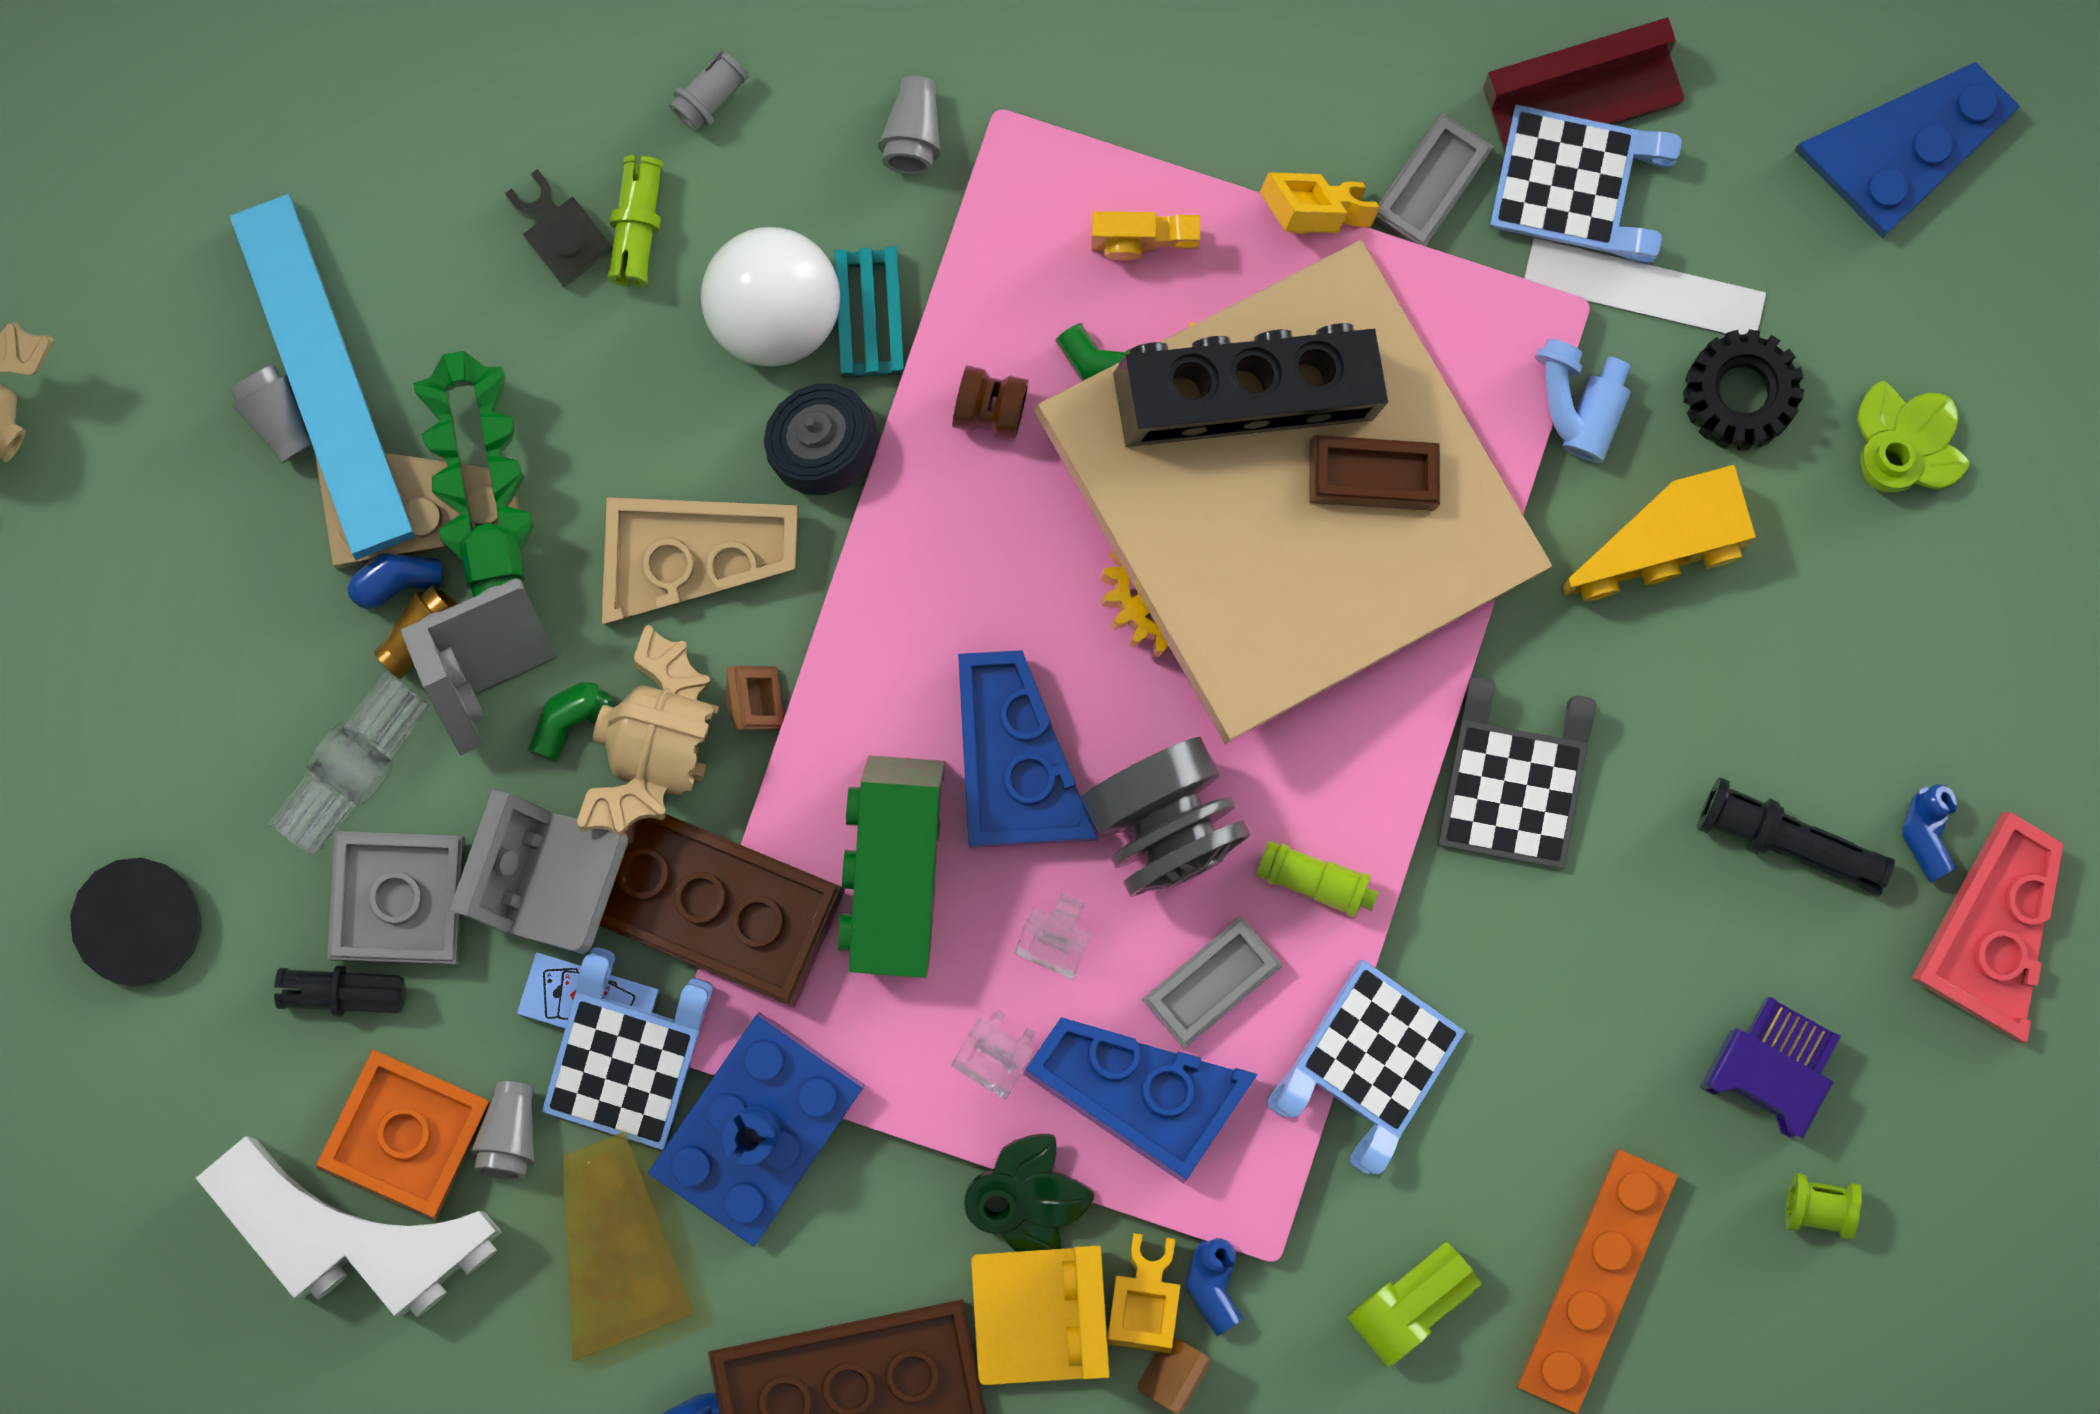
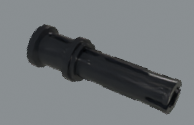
(1768, 828)

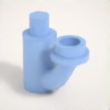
(1592, 425)

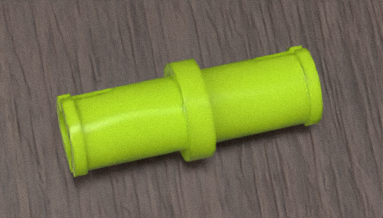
(635, 221)

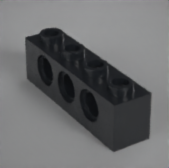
(1159, 414)

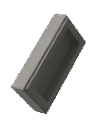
(1432, 181)
(1212, 982)

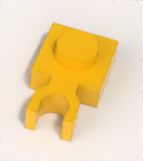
(1309, 204)
(1129, 233)
(1143, 1305)

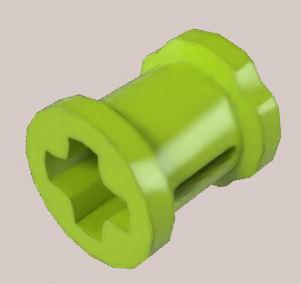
(1823, 1206)

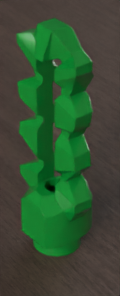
(489, 550)

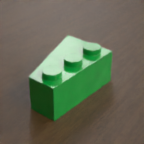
(892, 866)

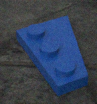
(1908, 146)
(1012, 760)
(1140, 1094)

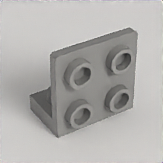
(474, 649)

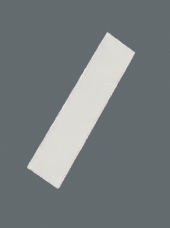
(1645, 288)

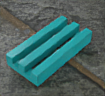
(866, 259)

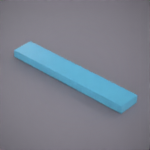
(322, 377)

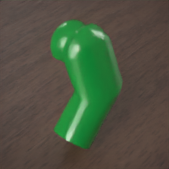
(1084, 354)

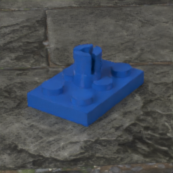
(756, 1129)

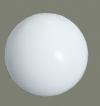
(770, 296)

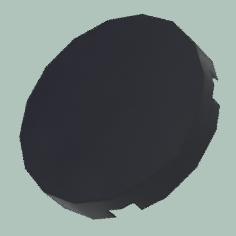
(135, 921)

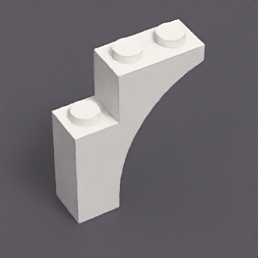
(311, 1241)

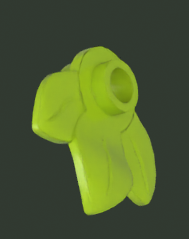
(1912, 432)

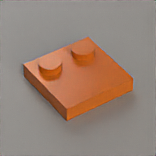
(403, 1135)

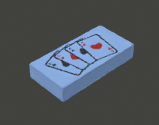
(554, 984)

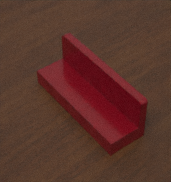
(1595, 80)

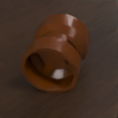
(976, 398)

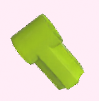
(1402, 1312)

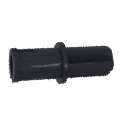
(340, 991)

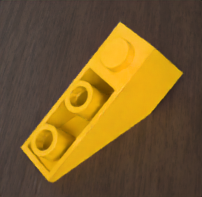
(1683, 524)

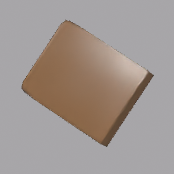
(1174, 1376)

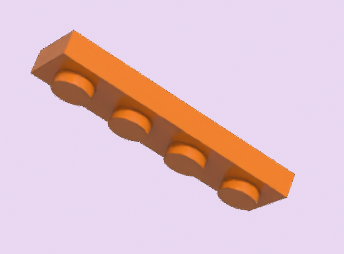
(1596, 1281)

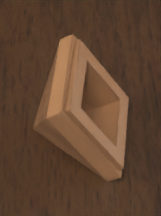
(754, 698)

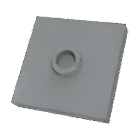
(395, 898)

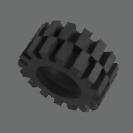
(1761, 356)

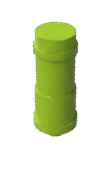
(1317, 879)

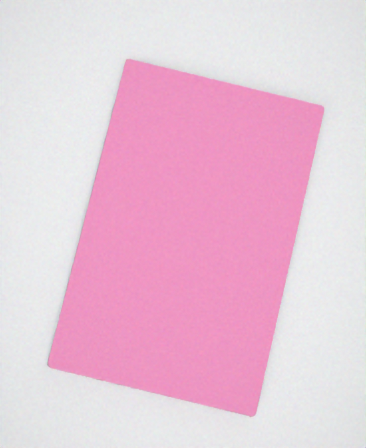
(997, 552)

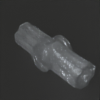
(349, 764)

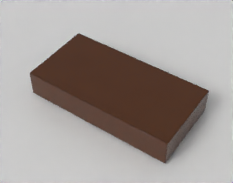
(1374, 473)

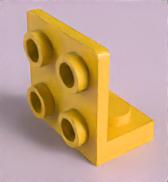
(1040, 1315)

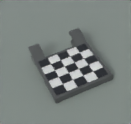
(1512, 787)

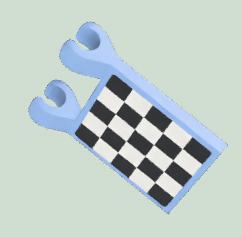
(1570, 181)
(1376, 1056)
(621, 1062)

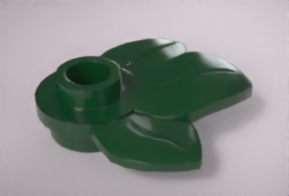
(1035, 1195)

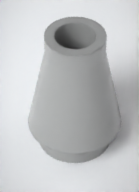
(912, 131)
(272, 411)
(506, 1135)

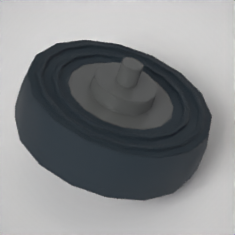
(821, 439)

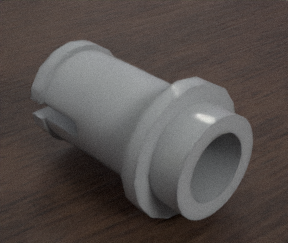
(708, 91)

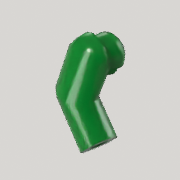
(564, 711)

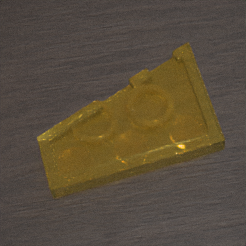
(617, 1250)

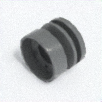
(1165, 817)

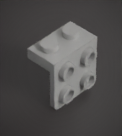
(538, 874)

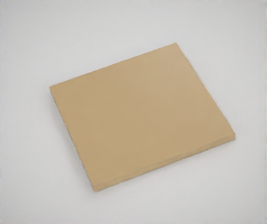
(1233, 560)

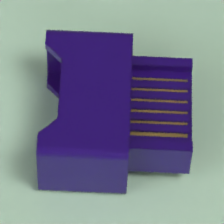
(1776, 1066)

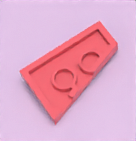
(1994, 928)

